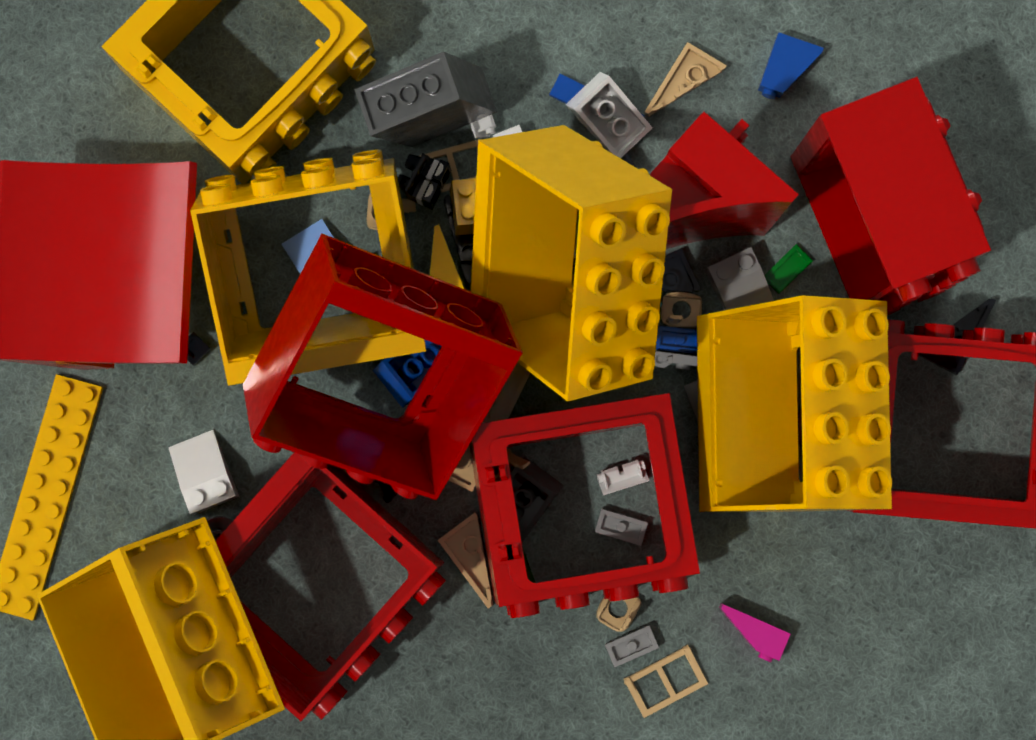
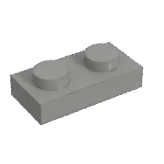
(621, 527)
(631, 646)

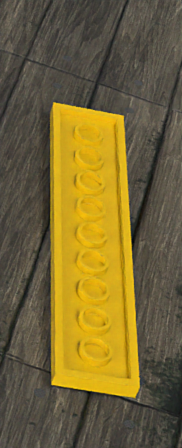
(46, 494)

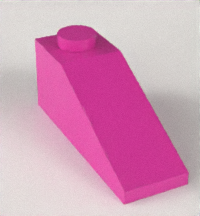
(761, 636)

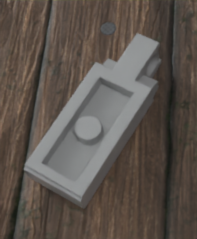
(664, 359)

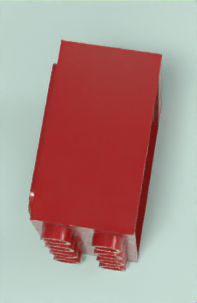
(891, 197)
(976, 343)
(459, 389)
(500, 518)
(296, 680)

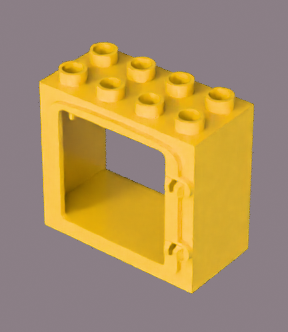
(163, 24)
(523, 257)
(336, 339)
(753, 408)
(161, 642)

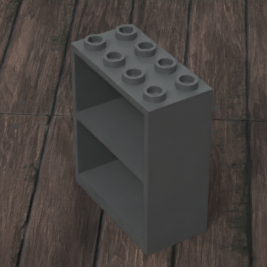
(425, 100)

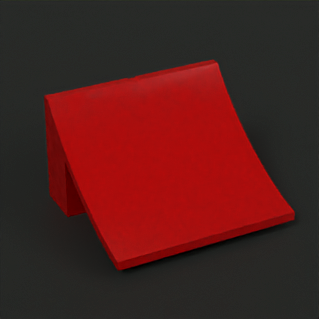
(719, 185)
(95, 263)

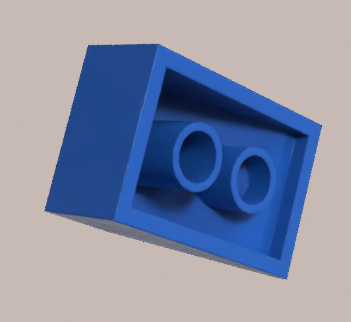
(405, 373)

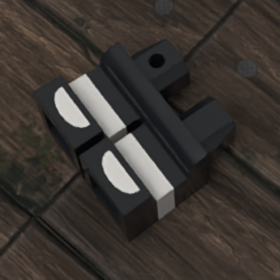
(426, 181)

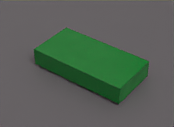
(787, 268)

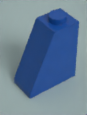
(786, 64)

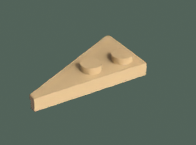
(688, 72)
(466, 551)

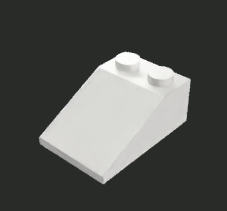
(609, 115)
(202, 472)

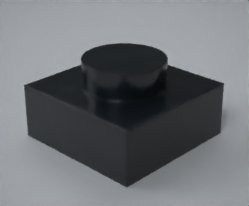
(196, 349)

